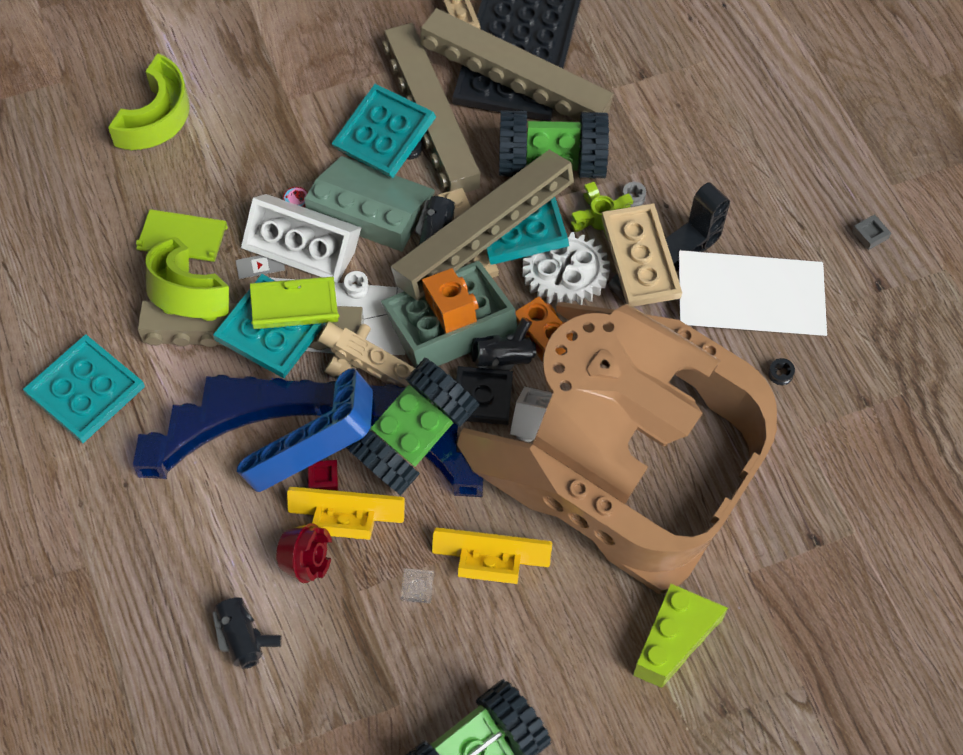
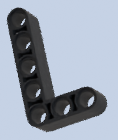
(698, 234)

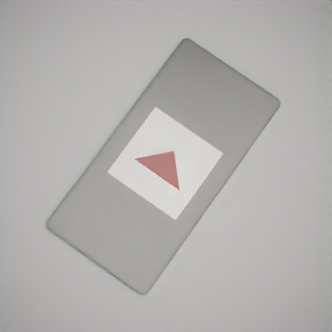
(257, 265)

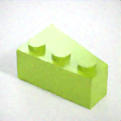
(676, 633)

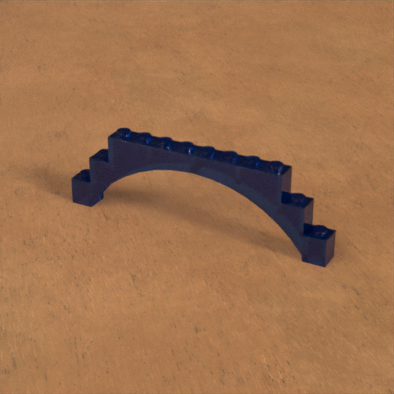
(247, 400)

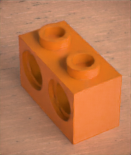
(543, 329)

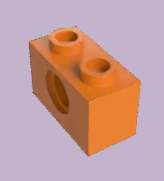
(450, 300)

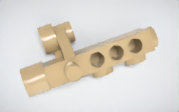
(355, 350)

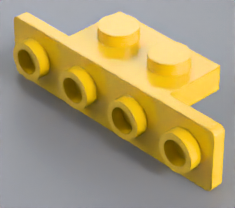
(346, 512)
(491, 555)

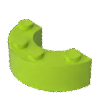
(159, 119)
(177, 290)

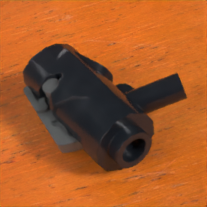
(435, 215)
(504, 352)
(238, 635)

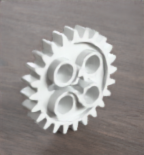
(580, 280)

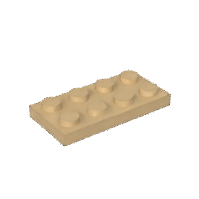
(641, 255)

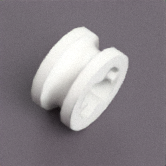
(351, 290)

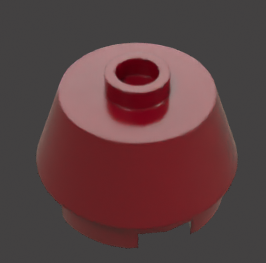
(303, 552)

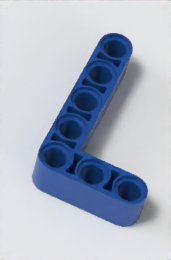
(315, 440)

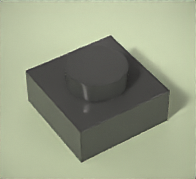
(871, 232)

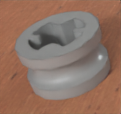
(640, 191)

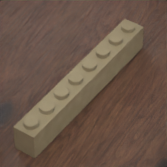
(513, 66)
(422, 87)
(484, 222)
(162, 328)

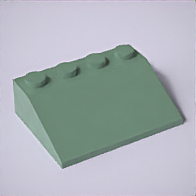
(371, 200)
(425, 337)

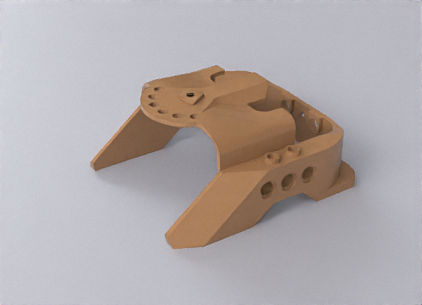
(581, 450)

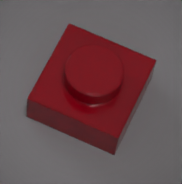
(323, 475)

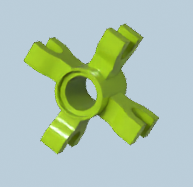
(598, 204)

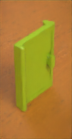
(197, 233)
(293, 306)

